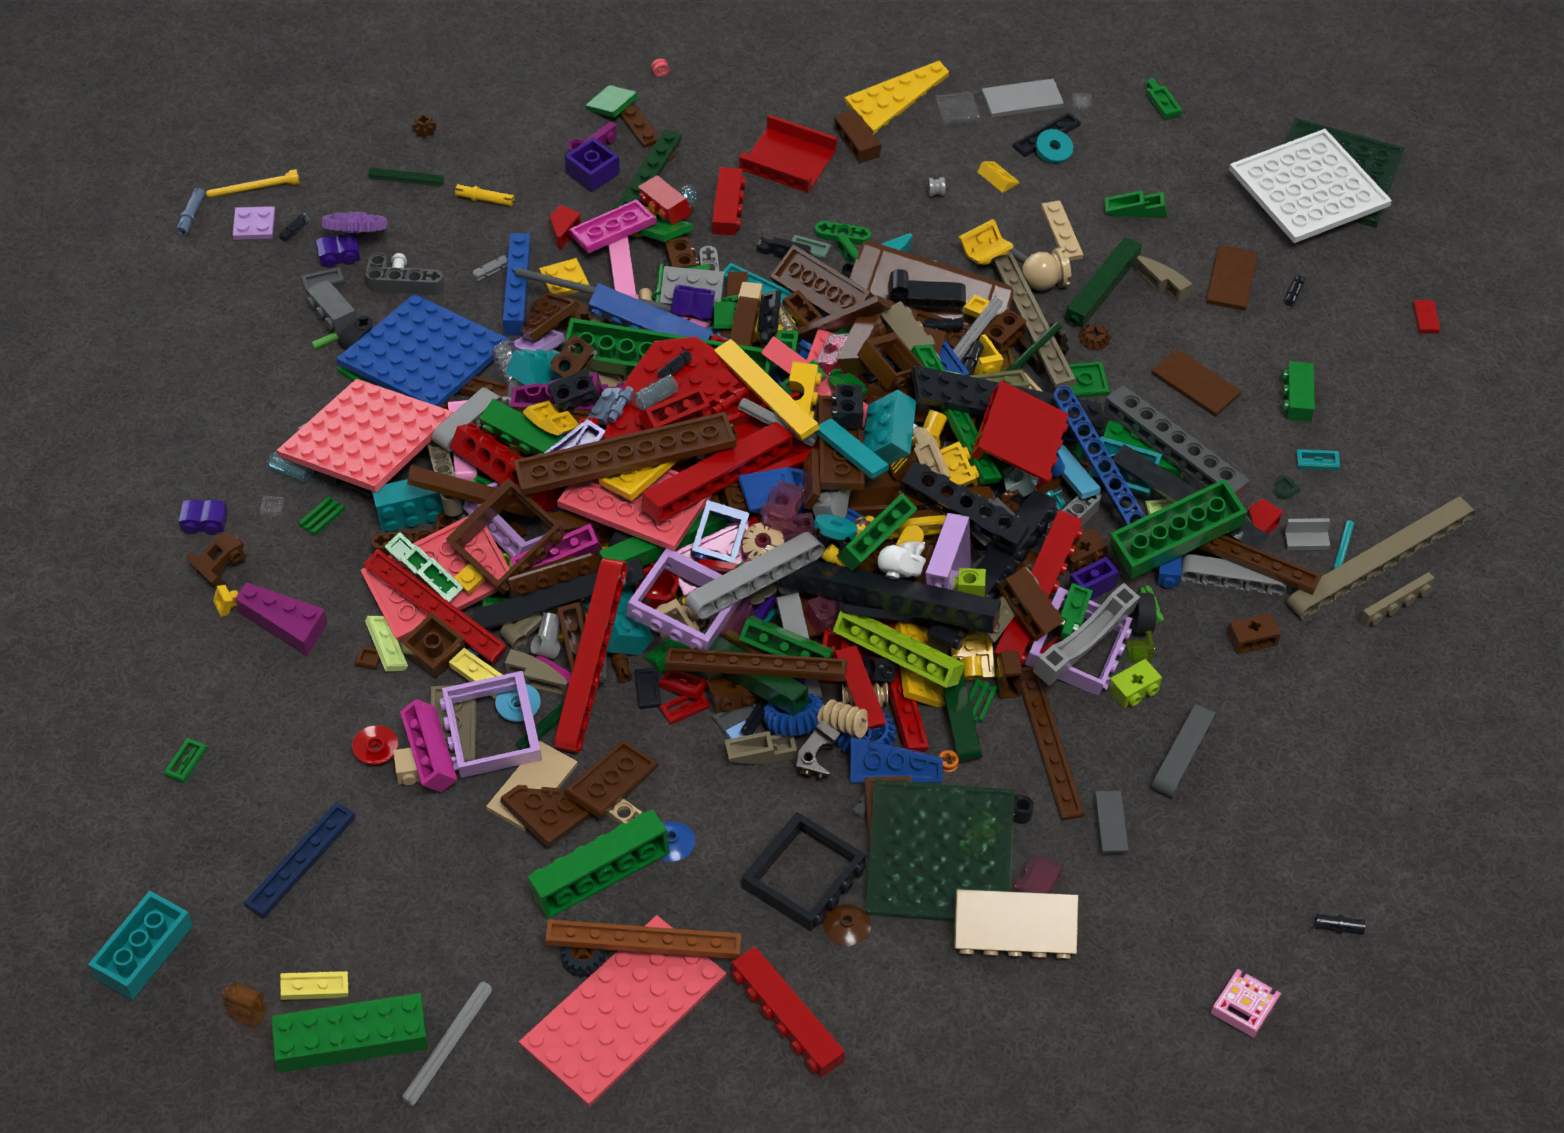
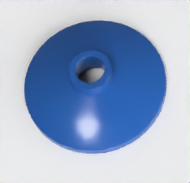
(682, 844)

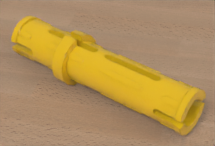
(475, 194)

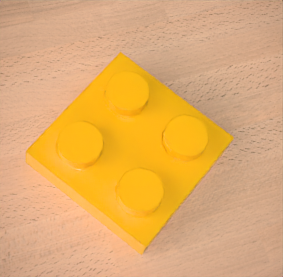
(566, 270)

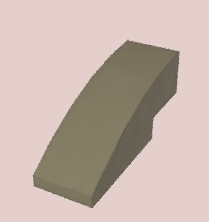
(1163, 278)
(536, 673)
(761, 748)

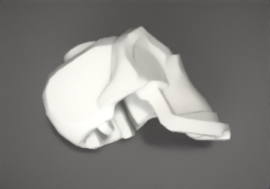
(902, 560)

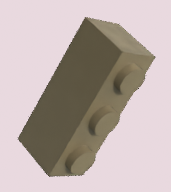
(901, 321)

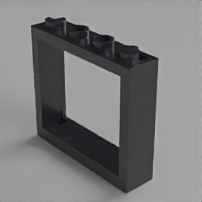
(830, 900)

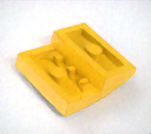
(549, 419)

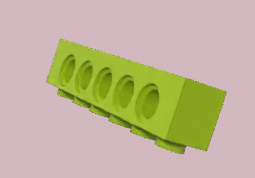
(900, 648)

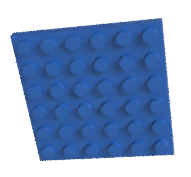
(422, 351)

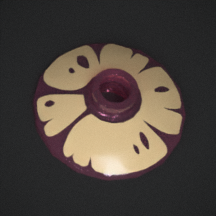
(750, 540)

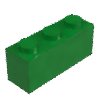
(1299, 391)

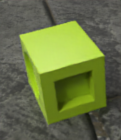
(971, 581)

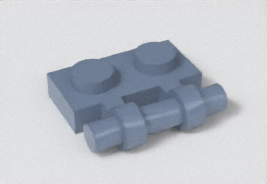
(611, 404)

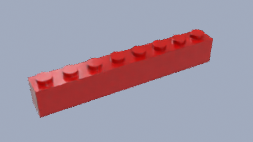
(716, 472)
(1046, 570)

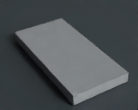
(1022, 98)

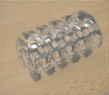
(502, 354)

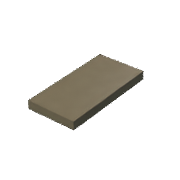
(466, 722)

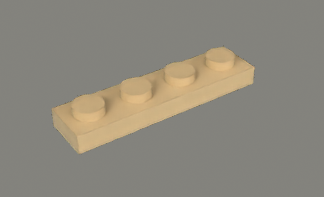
(1062, 230)

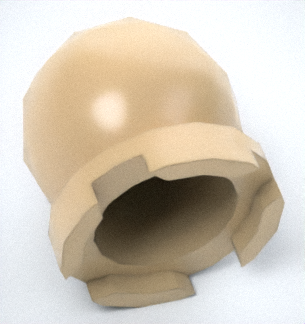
(1045, 270)

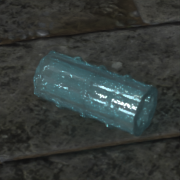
(655, 392)
(290, 468)

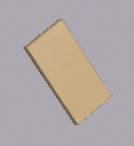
(548, 772)

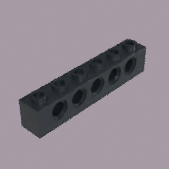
(987, 527)

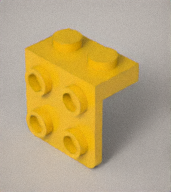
(984, 243)
(990, 359)

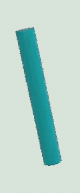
(1344, 544)

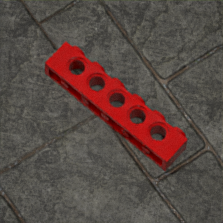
(495, 460)

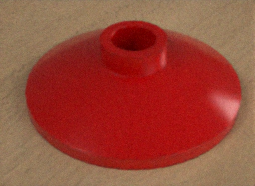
(373, 737)

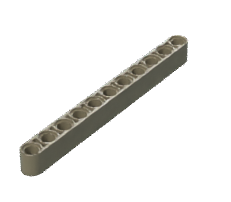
(1381, 556)

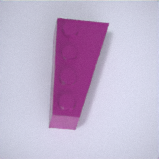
(537, 393)
(283, 616)

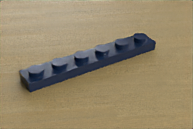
(299, 860)

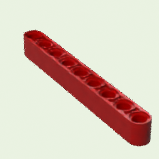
(590, 655)

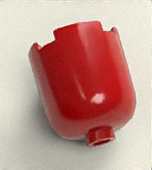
(663, 590)

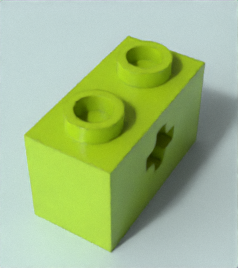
(1135, 683)

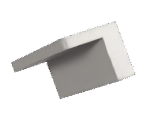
(1307, 534)

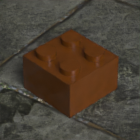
(432, 645)

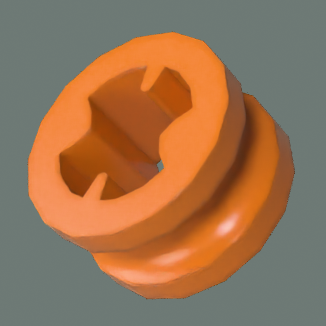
(953, 757)

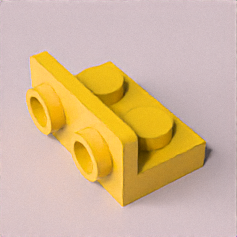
(957, 463)

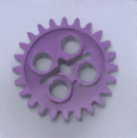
(354, 222)

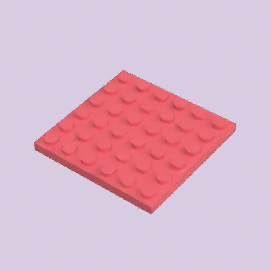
(364, 435)

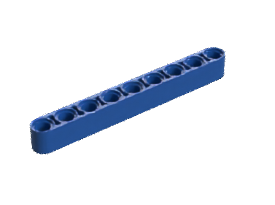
(1097, 460)

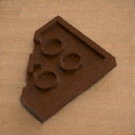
(547, 314)
(544, 811)

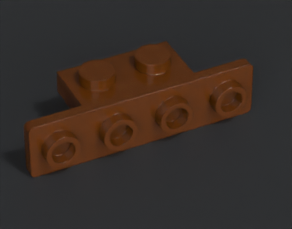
(553, 573)

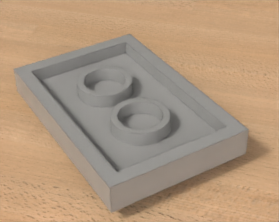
(690, 277)

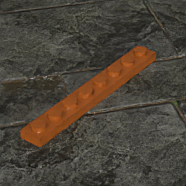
(643, 939)

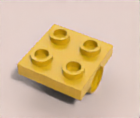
(977, 656)

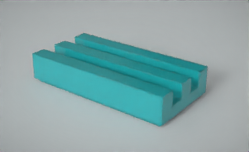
(1318, 462)

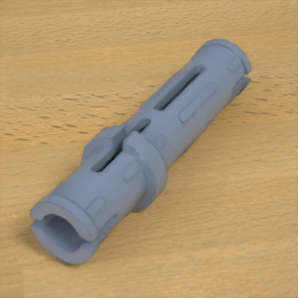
(187, 217)

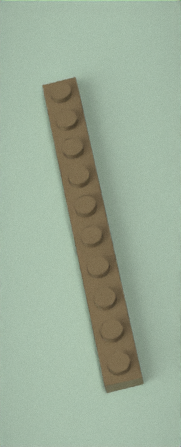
(1036, 323)

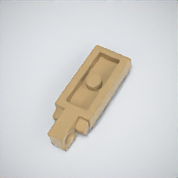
(929, 452)

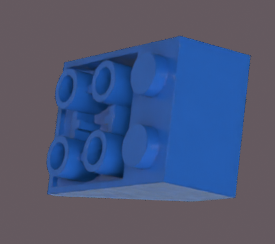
(758, 485)

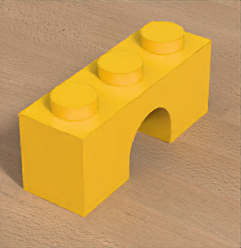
(804, 379)

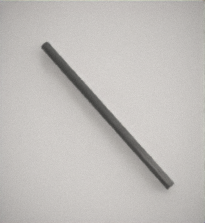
(575, 286)

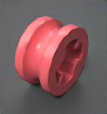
(660, 67)

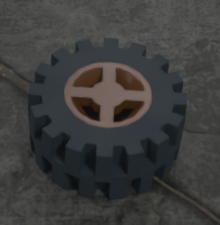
(582, 966)

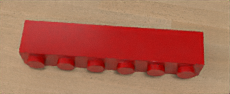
(788, 1012)

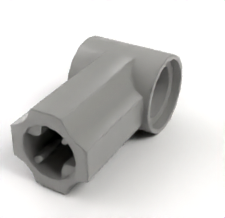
(546, 643)

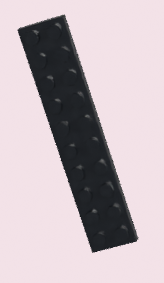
(973, 395)

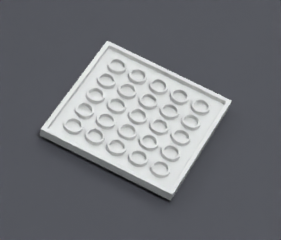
(1310, 185)

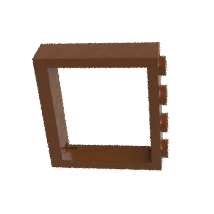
(485, 514)

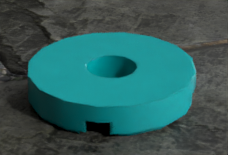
(1057, 138)
(835, 526)

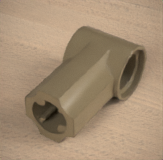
(518, 631)

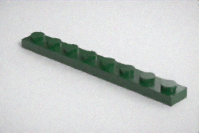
(652, 165)

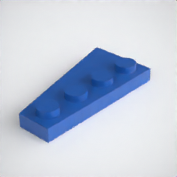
(884, 760)

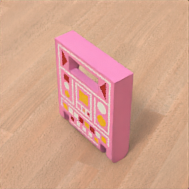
(1248, 997)

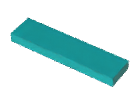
(852, 448)

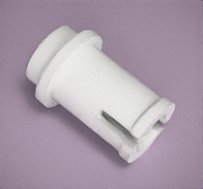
(398, 260)

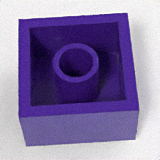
(592, 164)

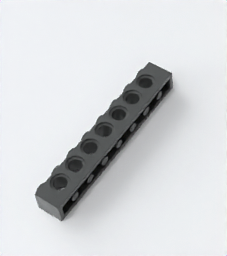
(1172, 441)

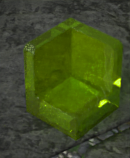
(1141, 650)

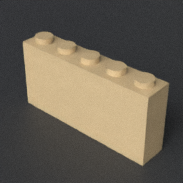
(1016, 923)

